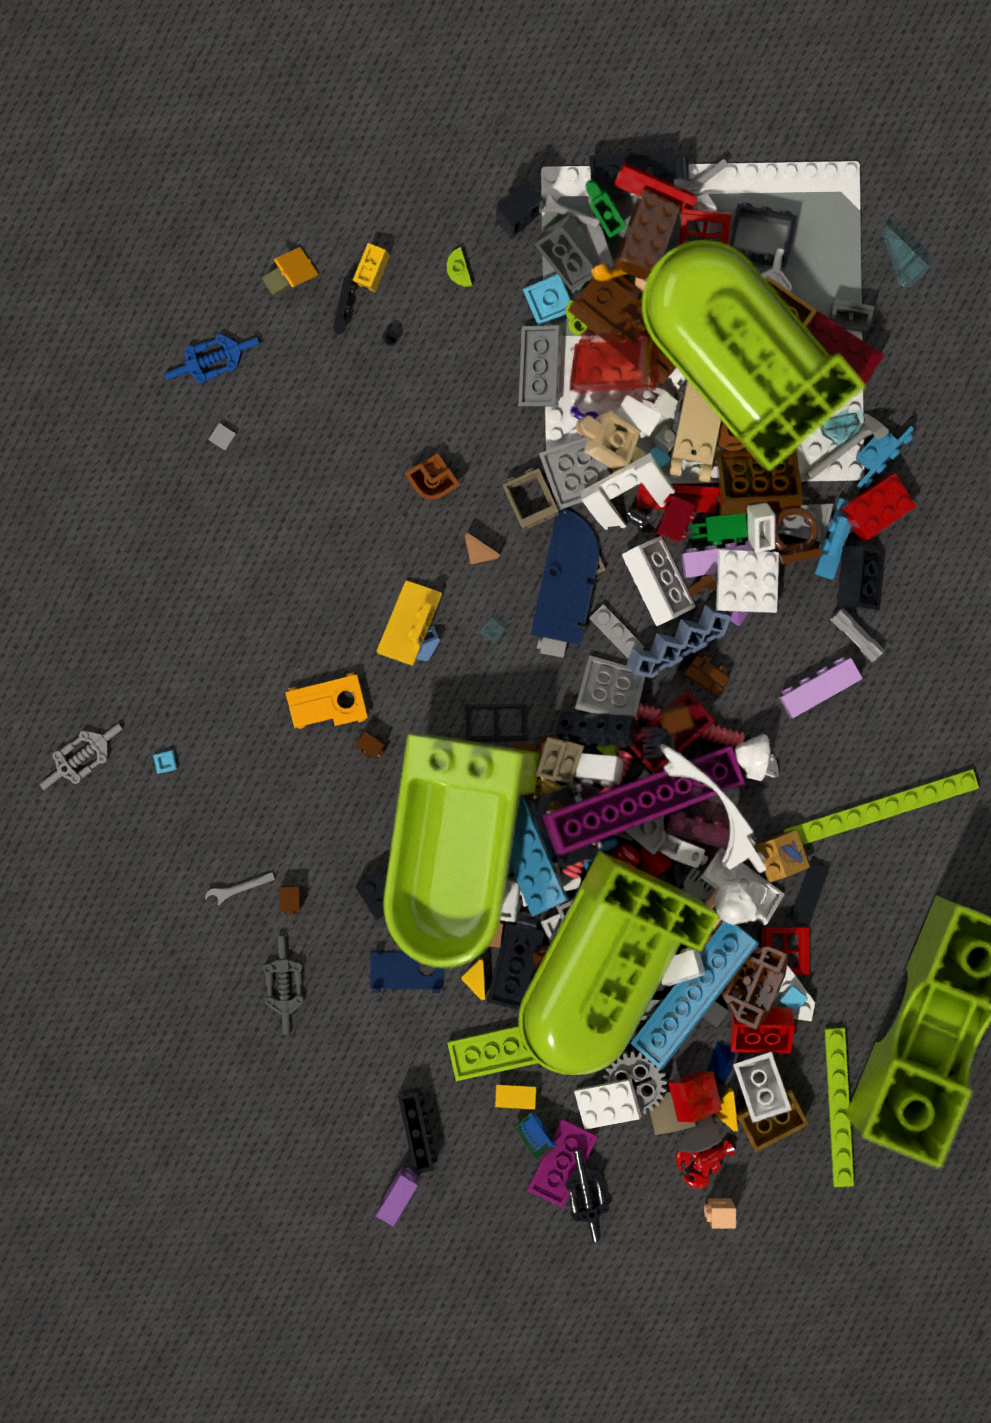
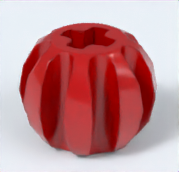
(627, 854)

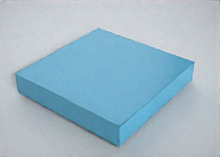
(547, 299)

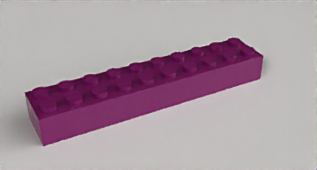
(640, 801)

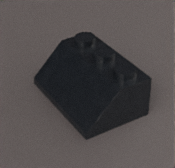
(861, 577)

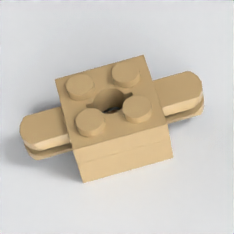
(610, 431)

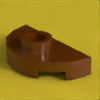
(705, 581)

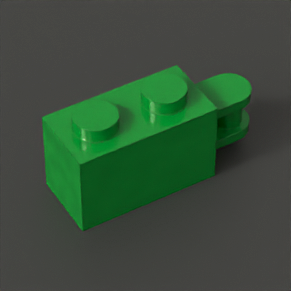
(604, 209)
(722, 528)

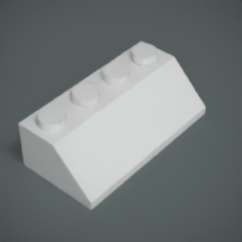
(658, 580)

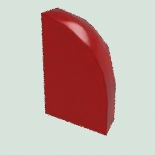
(655, 863)

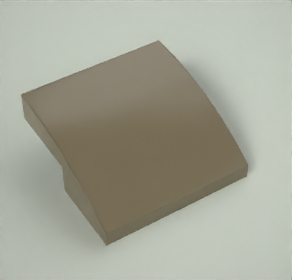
(559, 760)
(665, 1119)

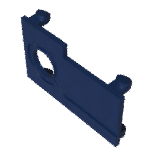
(401, 971)

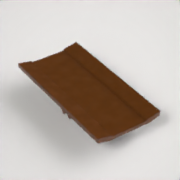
(612, 313)

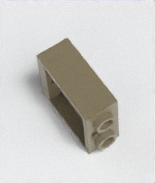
(538, 517)

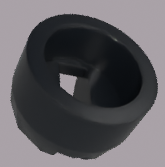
(392, 333)

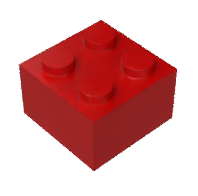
(695, 1096)

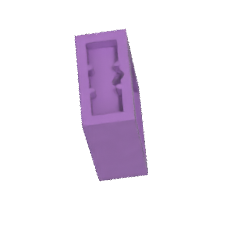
(398, 1195)

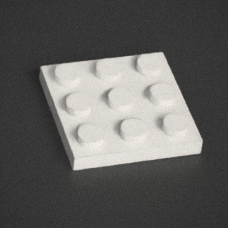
(747, 581)

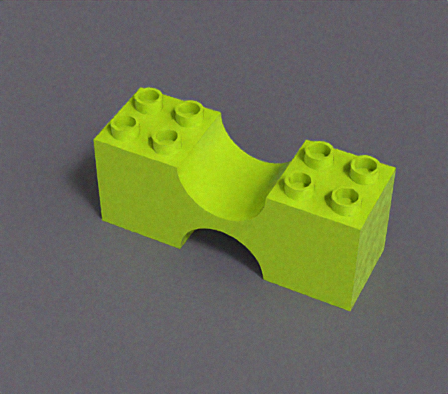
(922, 1067)

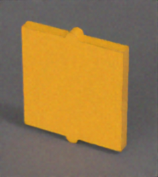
(296, 267)

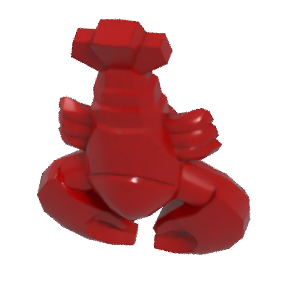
(703, 1162)

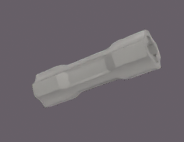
(848, 625)

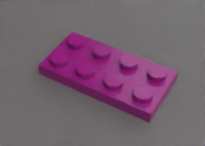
(560, 1162)

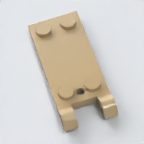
(696, 431)

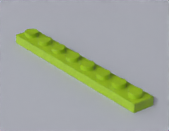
(838, 1105)

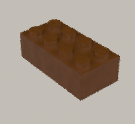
(646, 234)

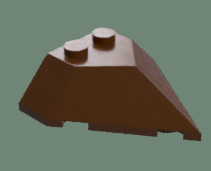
(756, 986)

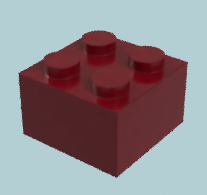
(675, 519)

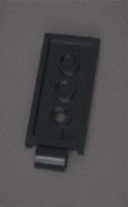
(606, 167)
(514, 968)

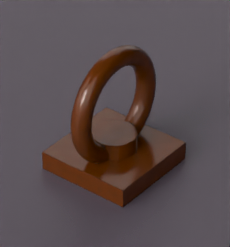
(799, 550)

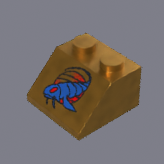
(783, 855)

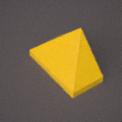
(475, 978)
(728, 1111)

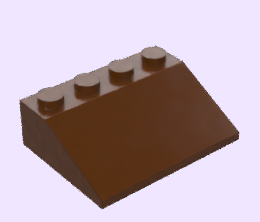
(746, 483)

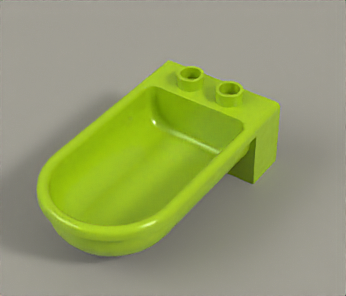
(743, 349)
(453, 845)
(606, 965)

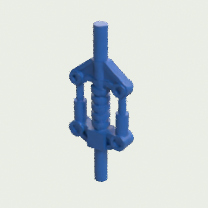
(193, 366)

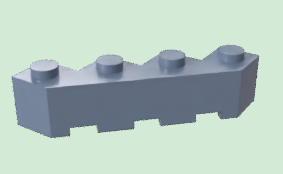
(688, 638)

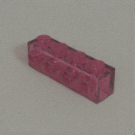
(697, 829)

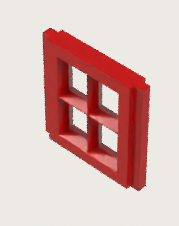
(704, 216)
(803, 945)

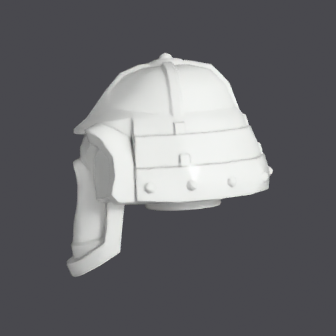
(756, 758)
(739, 901)

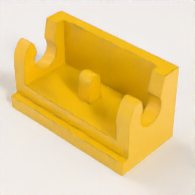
(371, 267)
(515, 1097)

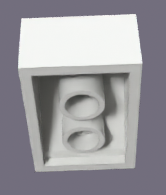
(762, 1087)

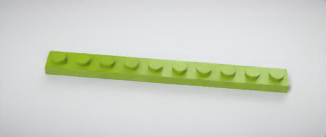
(886, 807)

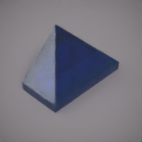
(721, 1062)

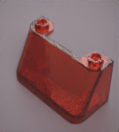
(614, 366)

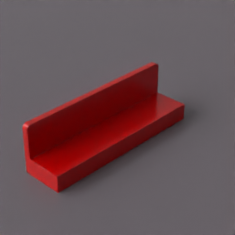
(636, 180)
(702, 497)

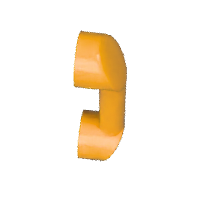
(602, 273)

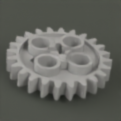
(629, 1065)

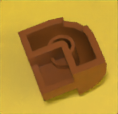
(432, 478)

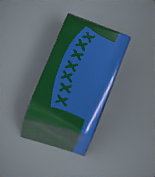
(535, 1136)

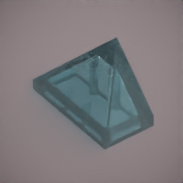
(841, 428)

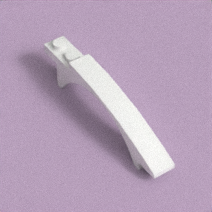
(739, 845)

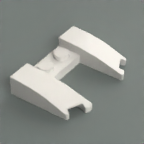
(643, 470)

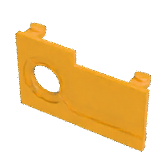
(320, 702)

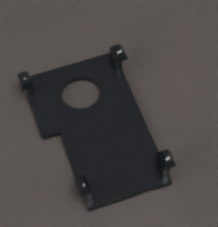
(539, 807)

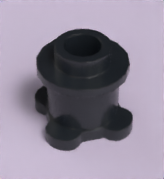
(638, 517)

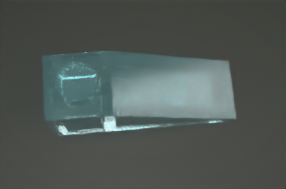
(904, 260)

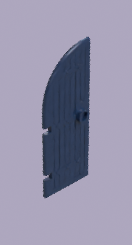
(564, 586)

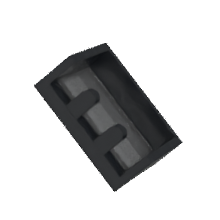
(762, 231)

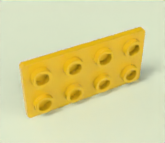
(409, 623)

